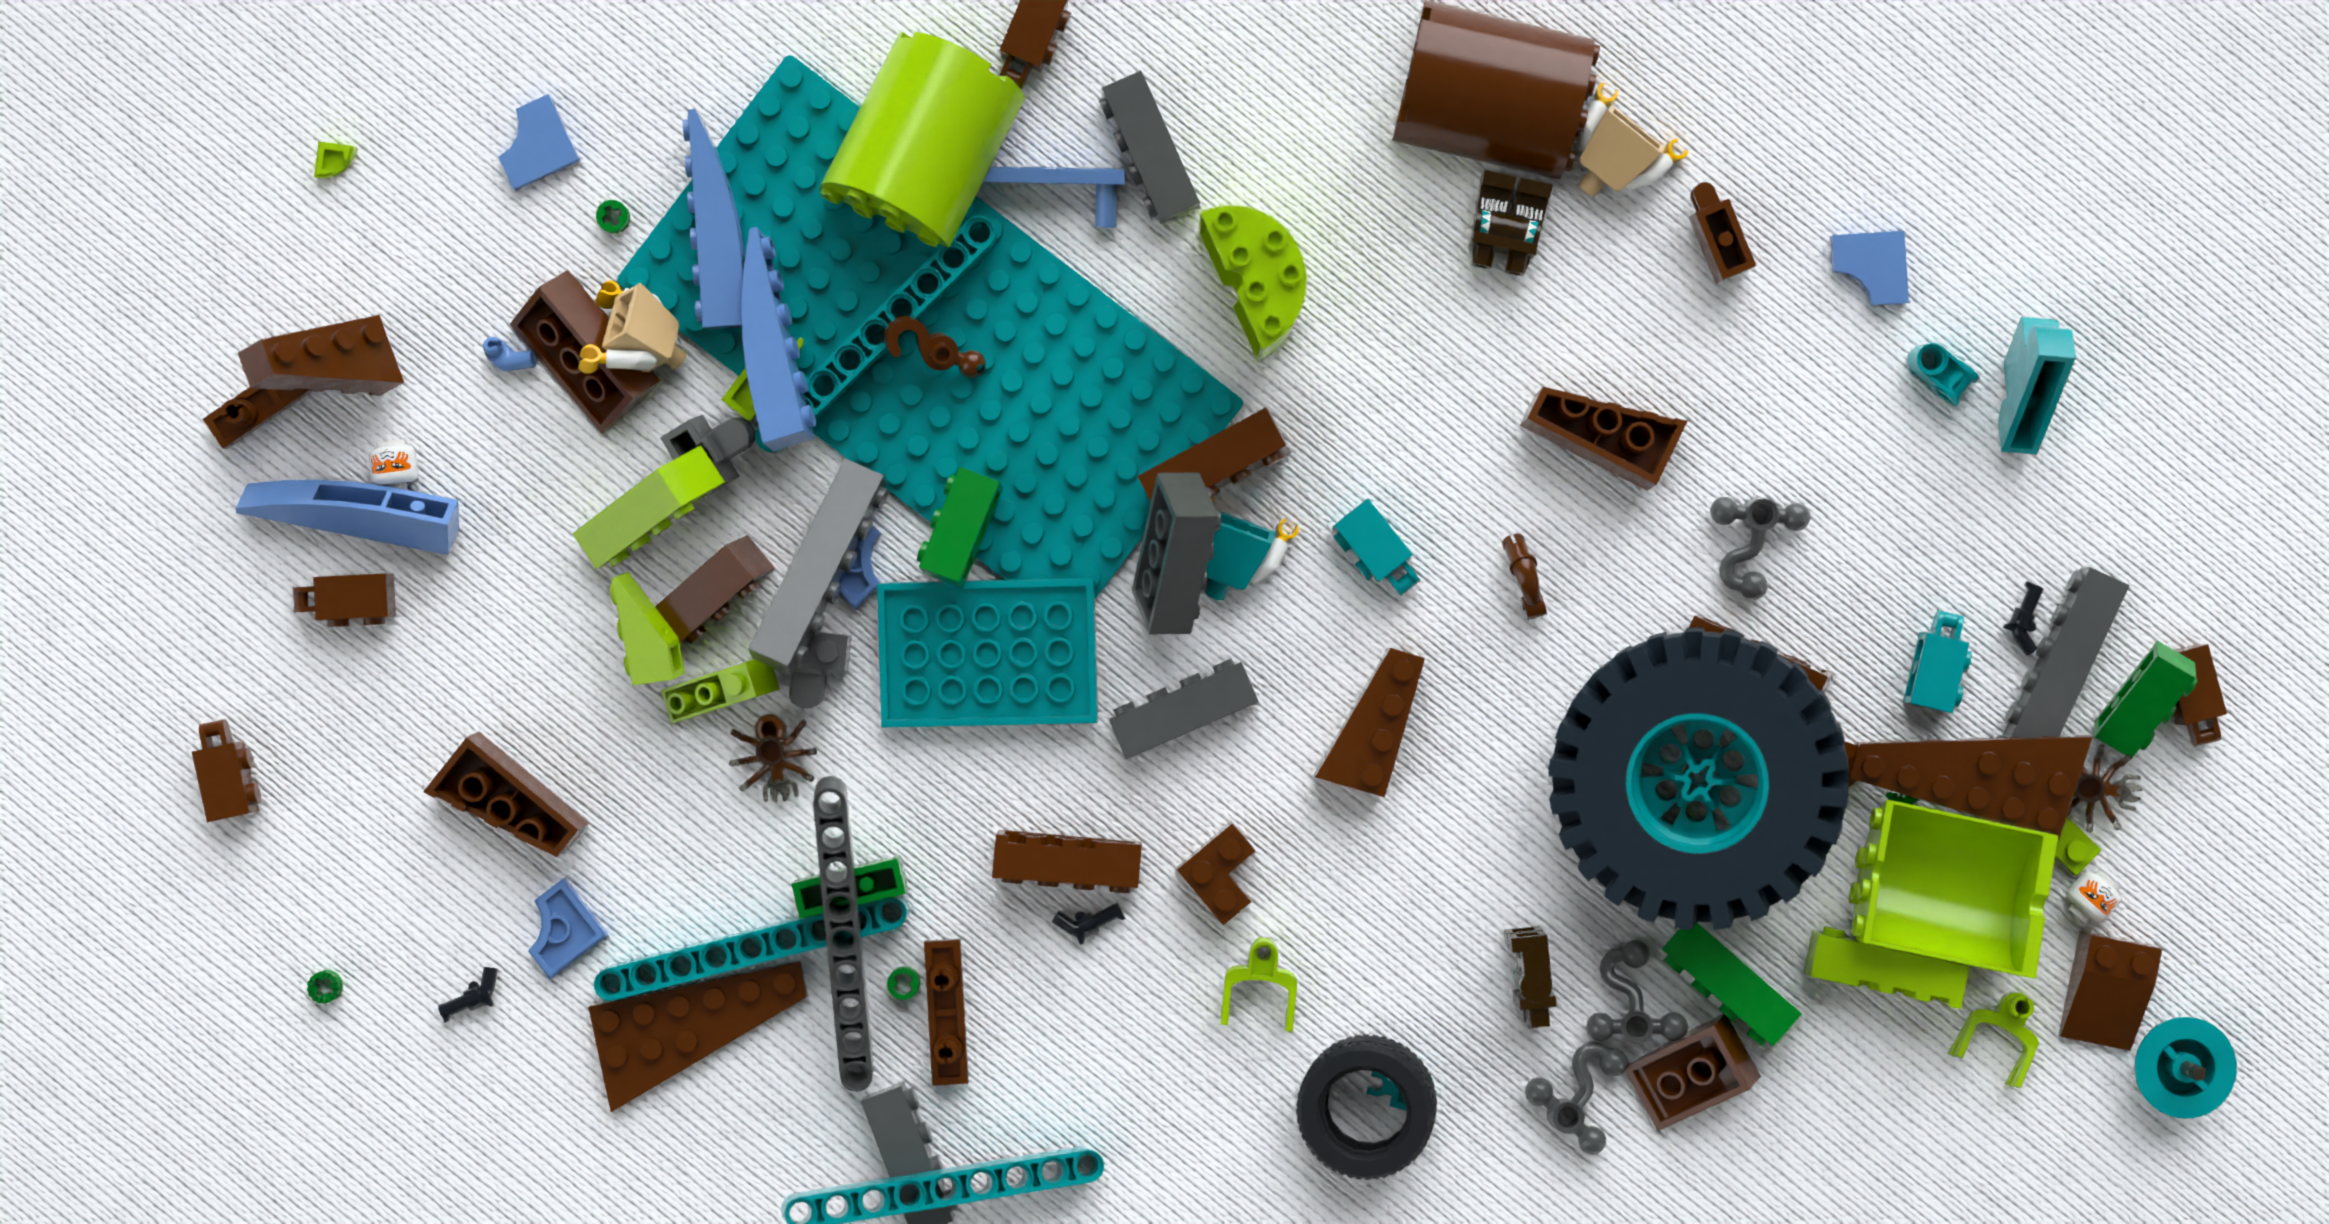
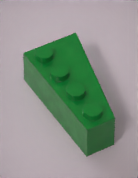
(1732, 983)

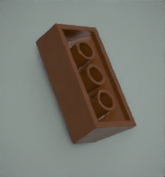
(557, 326)

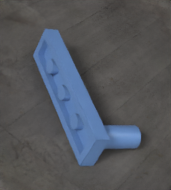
(1104, 178)

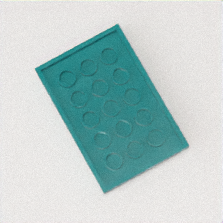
(987, 653)

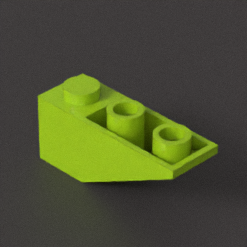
(649, 641)
(719, 690)

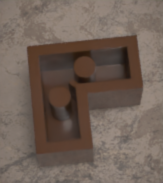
(1209, 871)

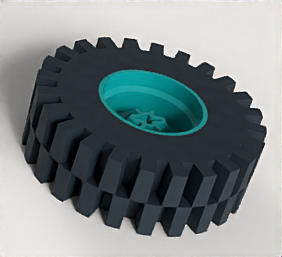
(1692, 867)

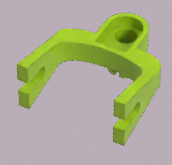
(1261, 969)
(2011, 1021)

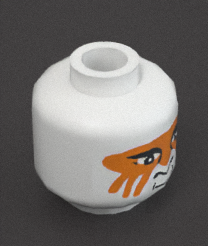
(393, 464)
(2093, 897)

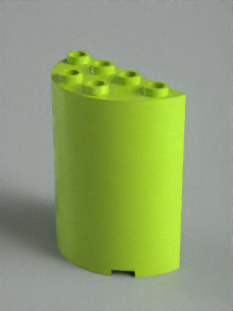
(923, 138)
(1263, 266)
(1953, 888)

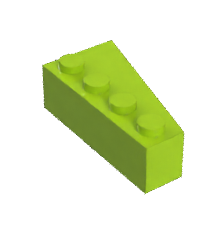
(648, 508)
(1884, 969)

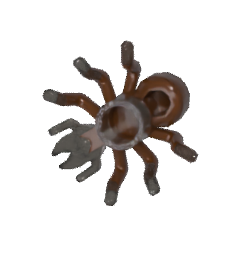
(772, 752)
(2093, 788)

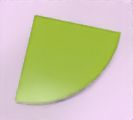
(333, 159)

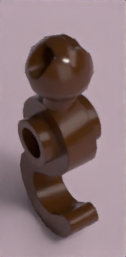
(936, 349)

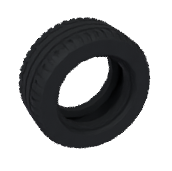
(1358, 1157)

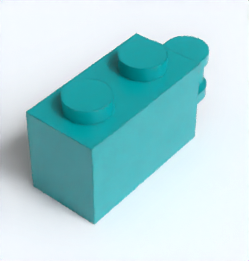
(1375, 546)
(1939, 665)

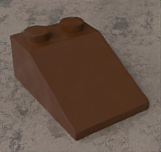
(2109, 990)
(1693, 1072)

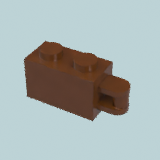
(1032, 36)
(1719, 234)
(349, 598)
(2204, 701)
(225, 774)

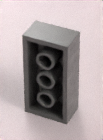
(1175, 553)

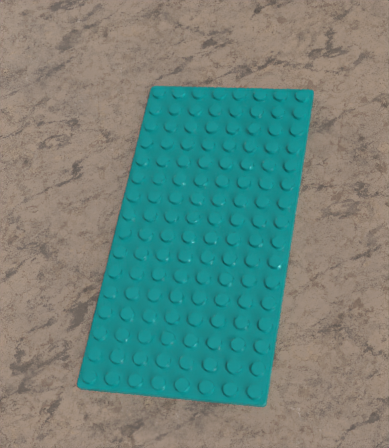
(1071, 380)

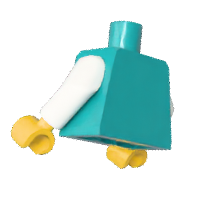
(1243, 554)

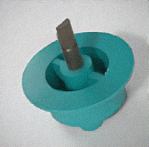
(2185, 1067)

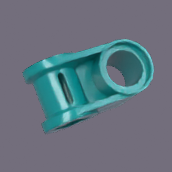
(1947, 376)

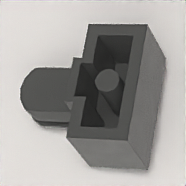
(719, 443)
(825, 653)

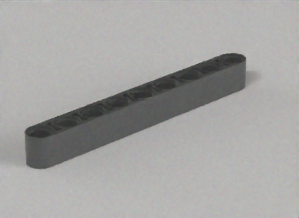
(843, 918)

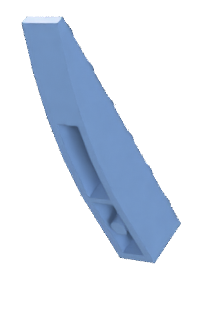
(716, 233)
(771, 351)
(357, 511)

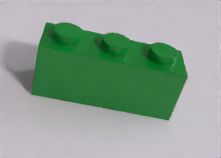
(959, 526)
(2145, 700)
(873, 881)

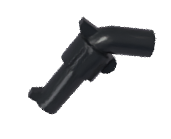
(2023, 619)
(1087, 923)
(473, 997)

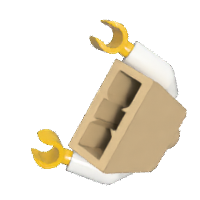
(1620, 150)
(638, 332)

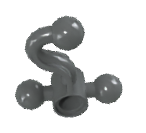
(1726, 511)
(1601, 1025)
(1540, 1093)

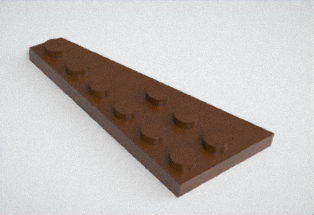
(1998, 779)
(667, 1030)

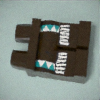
(1507, 233)
(1532, 974)

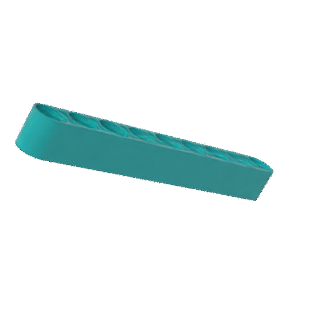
(909, 292)
(735, 954)
(961, 1190)

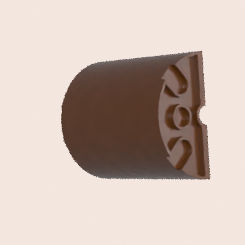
(1496, 90)

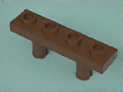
(249, 412)
(946, 1012)

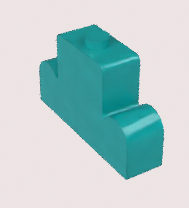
(2034, 380)

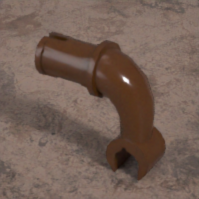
(1524, 566)

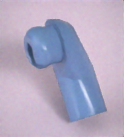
(505, 357)

